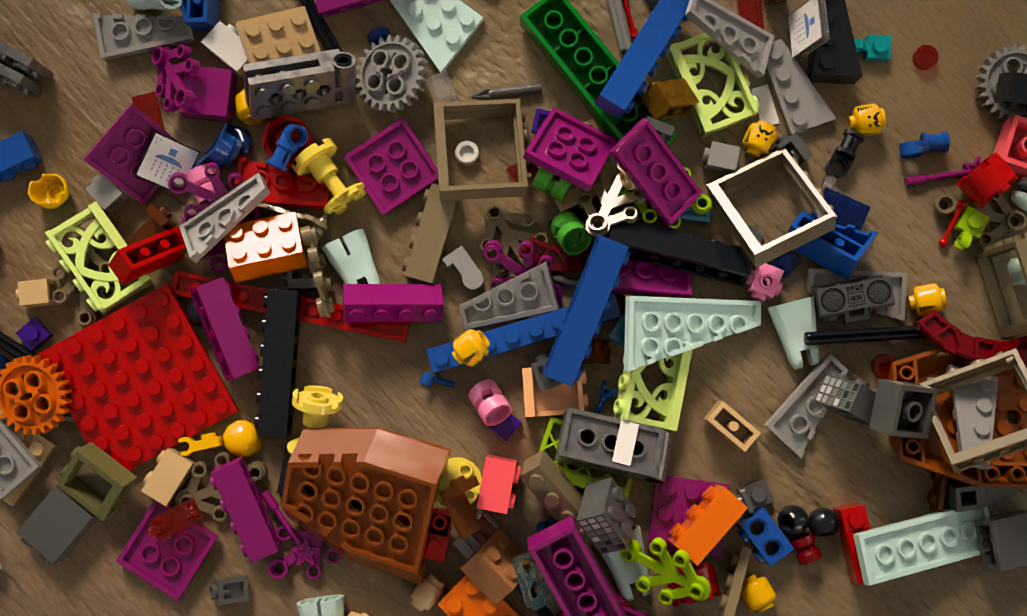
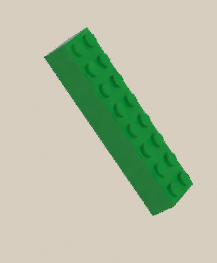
(580, 60)

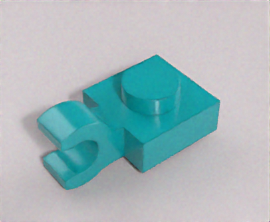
(875, 47)

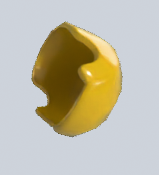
(49, 191)
(242, 439)

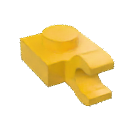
(208, 441)

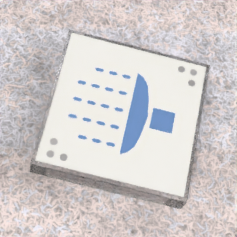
(808, 28)

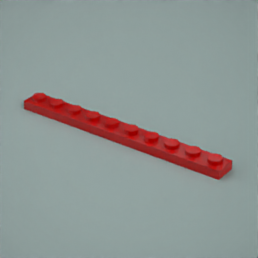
(252, 298)

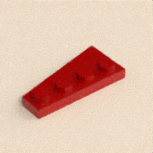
(284, 187)

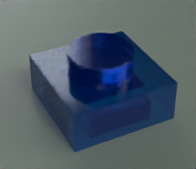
(786, 262)

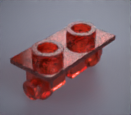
(174, 520)

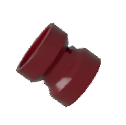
(805, 548)

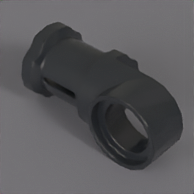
(845, 153)

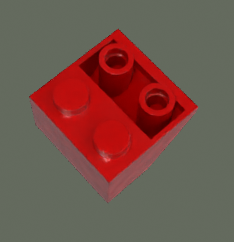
(438, 535)

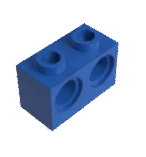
(768, 532)

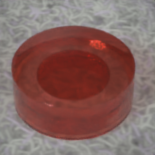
(925, 57)
(881, 365)

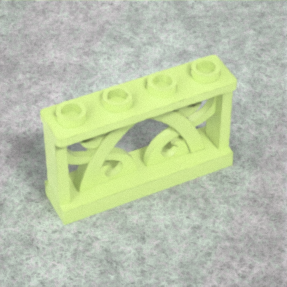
(704, 113)
(98, 227)
(668, 408)

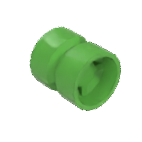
(544, 182)
(570, 233)

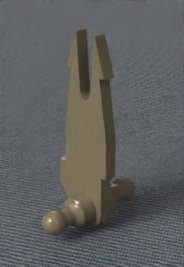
(304, 220)

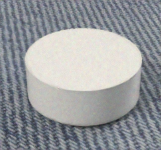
(467, 153)

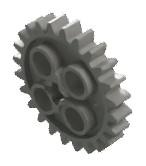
(391, 74)
(989, 79)

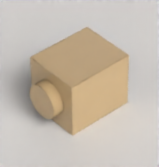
(36, 293)

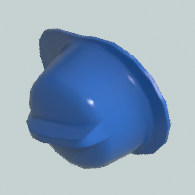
(222, 151)

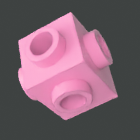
(771, 277)

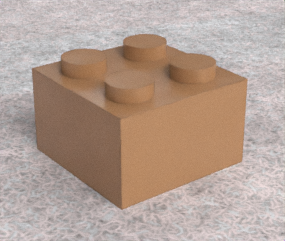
(493, 567)

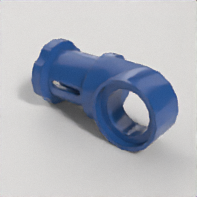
(926, 143)
(287, 147)

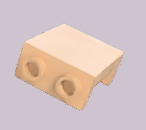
(553, 400)

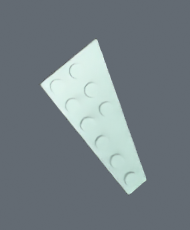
(439, 26)
(675, 325)

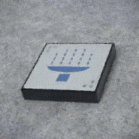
(164, 157)

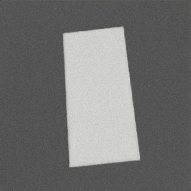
(766, 106)
(625, 442)

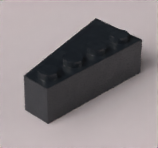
(837, 58)

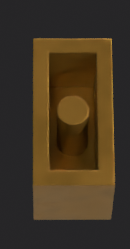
(669, 99)

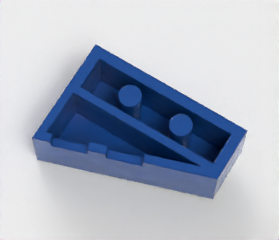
(201, 14)
(838, 249)

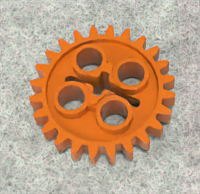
(33, 395)

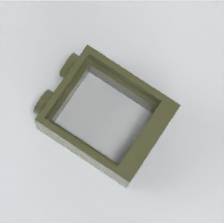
(107, 468)

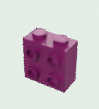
(214, 93)

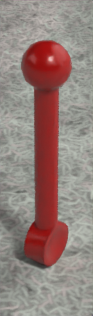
(633, 31)
(961, 205)

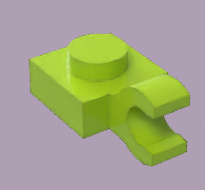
(970, 226)

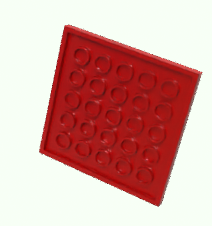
(141, 379)

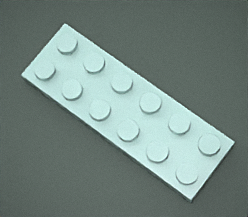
(917, 544)

